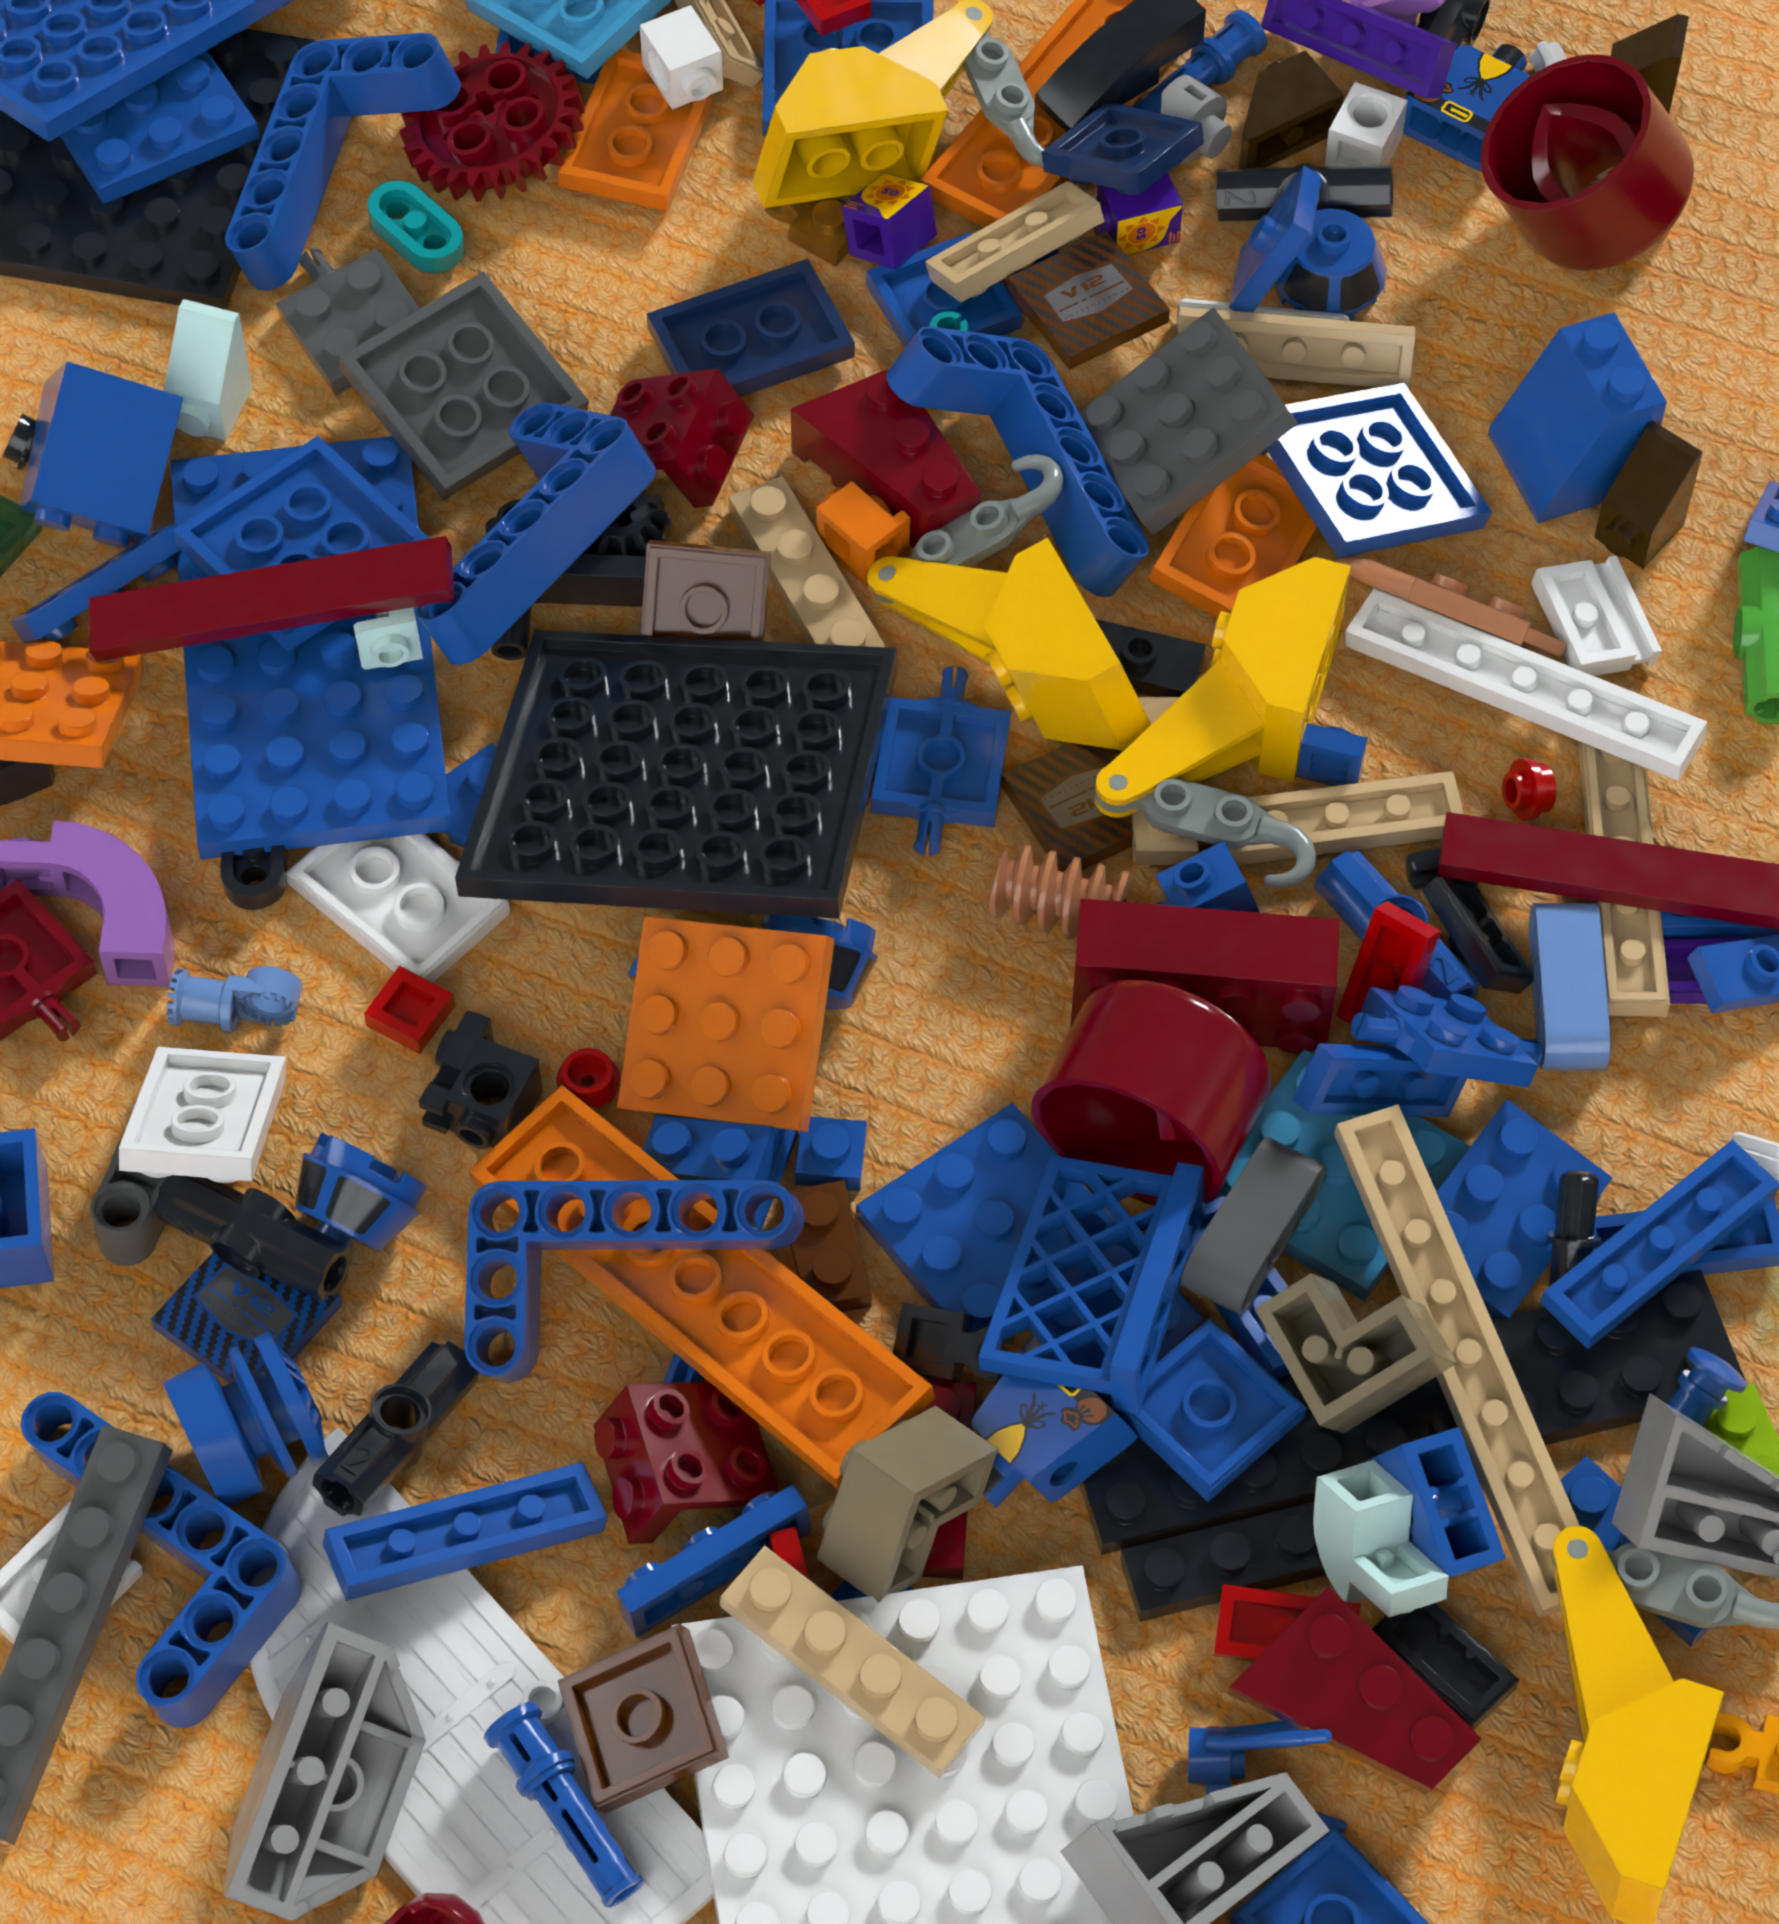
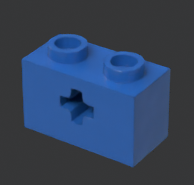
(1448, 1505)

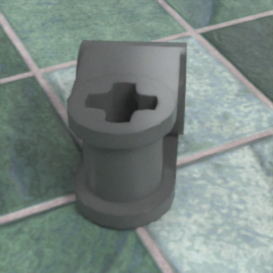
(122, 1198)

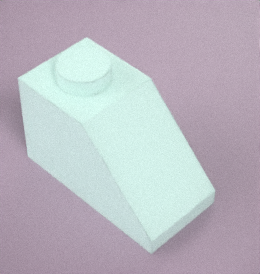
(208, 369)

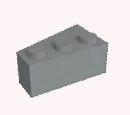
(1698, 1496)
(1195, 1855)

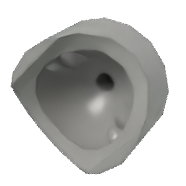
(1201, 106)

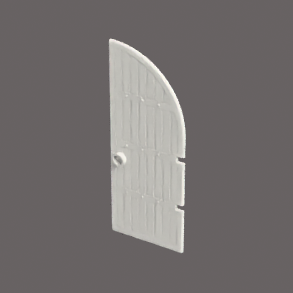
(465, 1668)

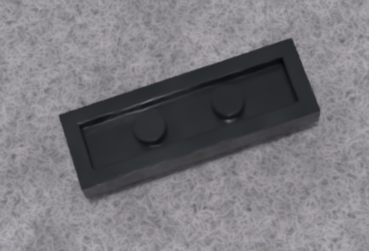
(1246, 1553)

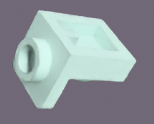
(388, 639)

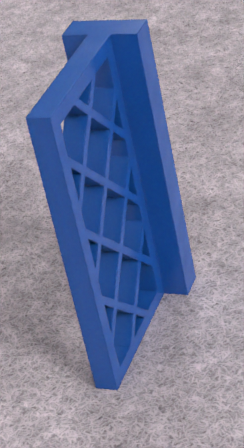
(1147, 1300)

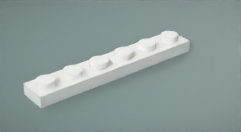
(1526, 684)

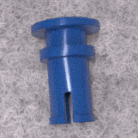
(1705, 1385)

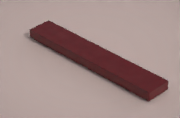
(271, 598)
(1610, 870)

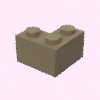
(1347, 1365)
(898, 1496)

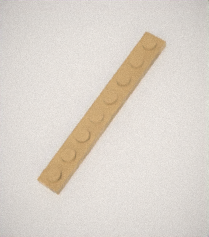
(1482, 1384)

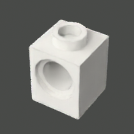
(681, 57)
(1366, 128)

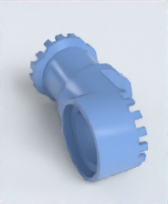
(259, 997)

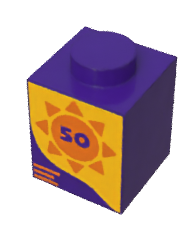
(1141, 219)
(889, 220)

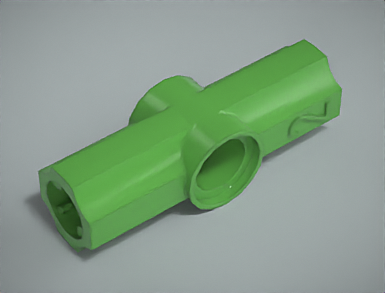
(1758, 632)

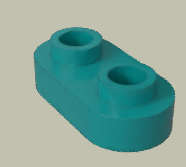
(426, 233)

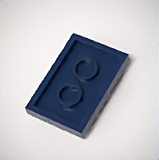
(755, 330)

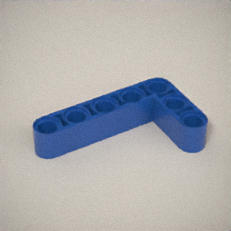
(306, 131)
(1034, 416)
(587, 477)
(600, 1230)
(180, 1531)

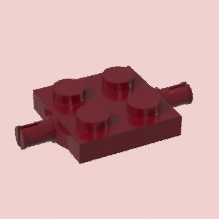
(37, 965)

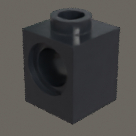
(492, 1072)

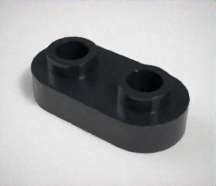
(254, 865)

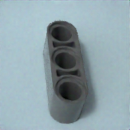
(1253, 1225)

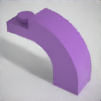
(111, 880)

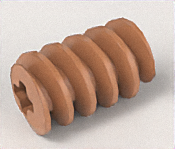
(1049, 890)

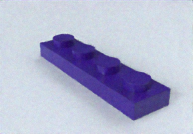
(1365, 41)

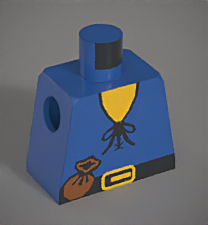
(1468, 102)
(1046, 1435)

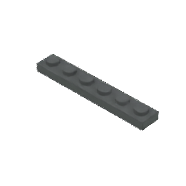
(71, 1610)

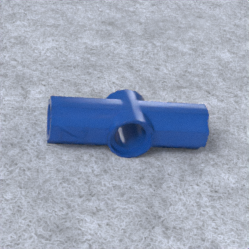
(1357, 888)

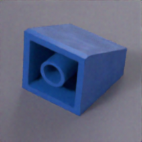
(1576, 417)
(99, 454)

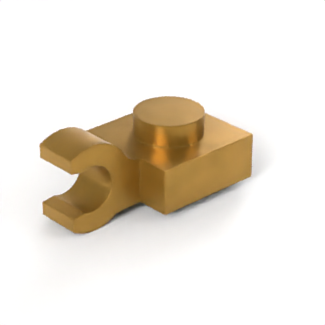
(816, 227)

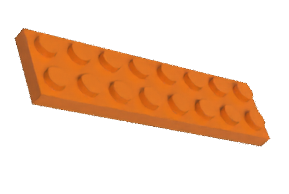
(723, 1311)

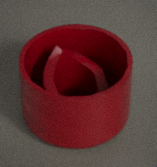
(1566, 131)
(1153, 1084)

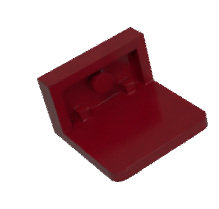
(687, 427)
(678, 1452)

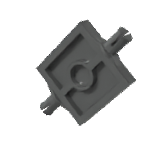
(343, 309)

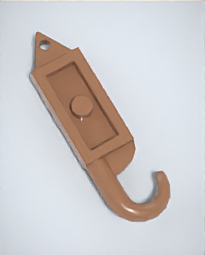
(1448, 599)

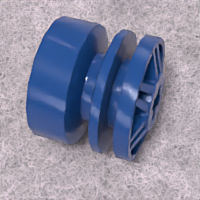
(247, 1419)

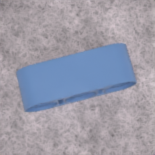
(1569, 986)

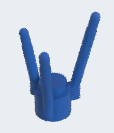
(1219, 1753)

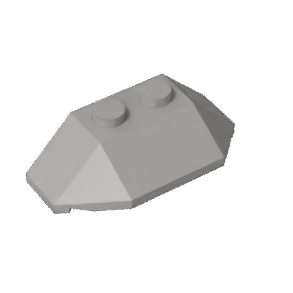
(326, 1779)

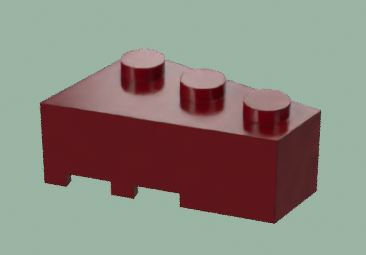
(887, 451)
(1347, 1680)

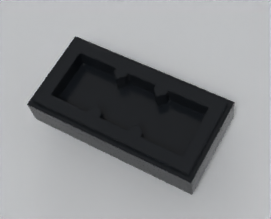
(1153, 661)
(1478, 935)
(1449, 1661)

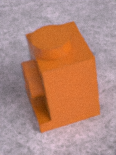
(860, 529)

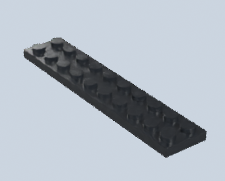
(1563, 1382)

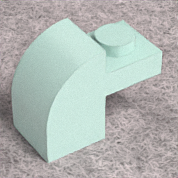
(1365, 1541)

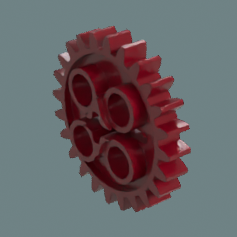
(500, 126)

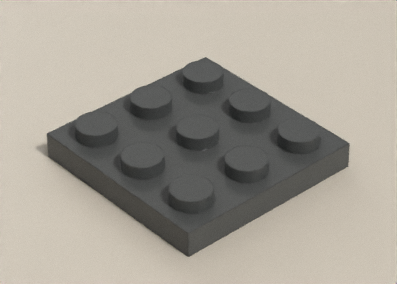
(457, 381)
(1185, 420)

